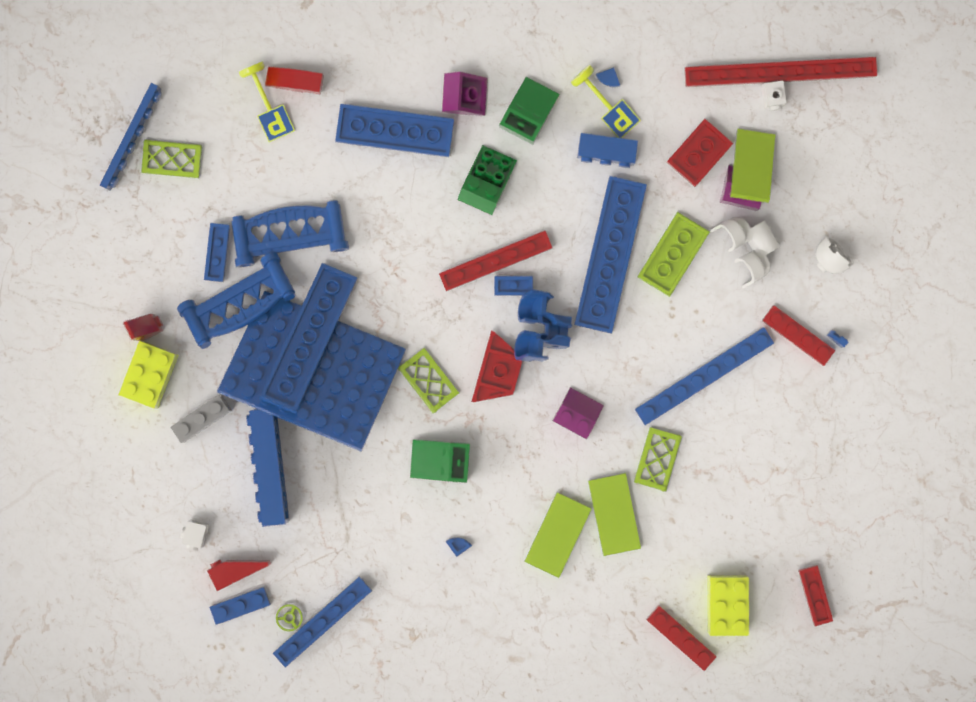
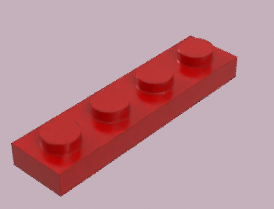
(798, 335)
(681, 638)

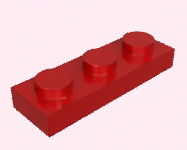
(815, 595)

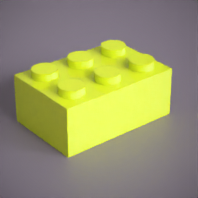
(148, 375)
(728, 605)

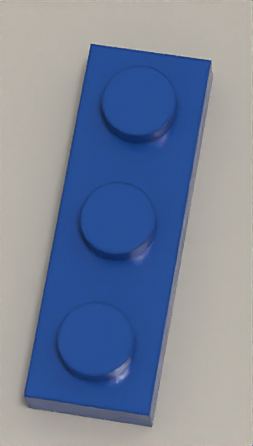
(216, 252)
(240, 605)

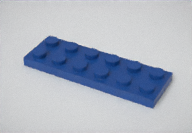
(394, 130)

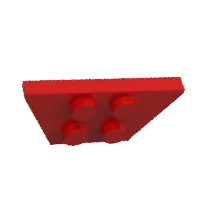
(498, 371)

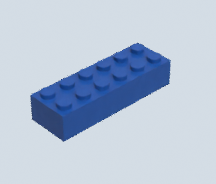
(269, 468)

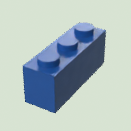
(607, 150)

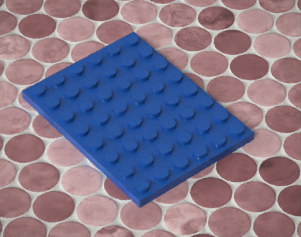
(343, 390)

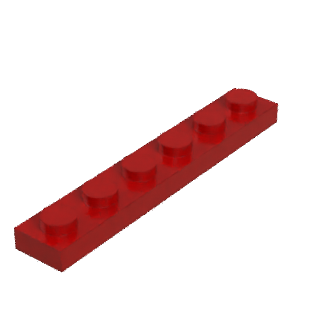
(495, 260)

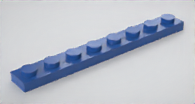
(704, 376)

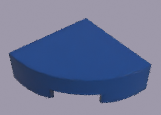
(608, 78)
(840, 341)
(458, 545)

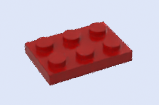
(699, 152)

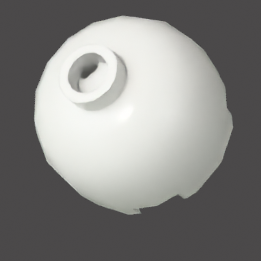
(831, 257)

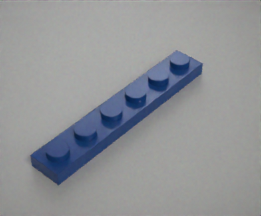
(127, 144)
(322, 621)

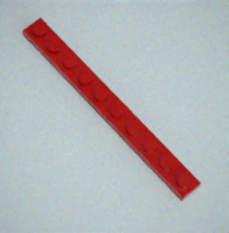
(780, 71)

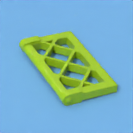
(182, 146)
(444, 380)
(647, 447)

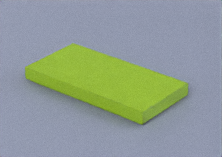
(753, 165)
(673, 254)
(614, 514)
(557, 535)

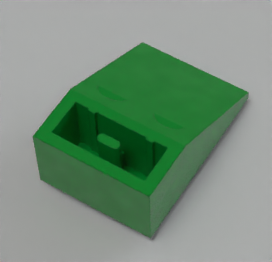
(529, 110)
(487, 180)
(440, 461)

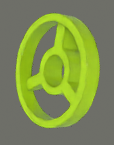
(284, 617)

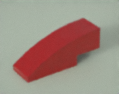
(294, 80)

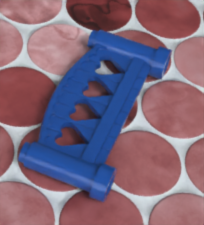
(330, 233)
(199, 316)

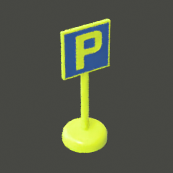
(618, 118)
(274, 121)

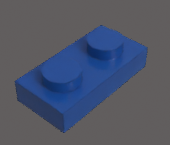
(512, 285)

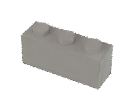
(201, 418)

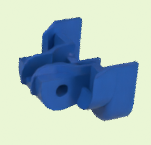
(533, 310)

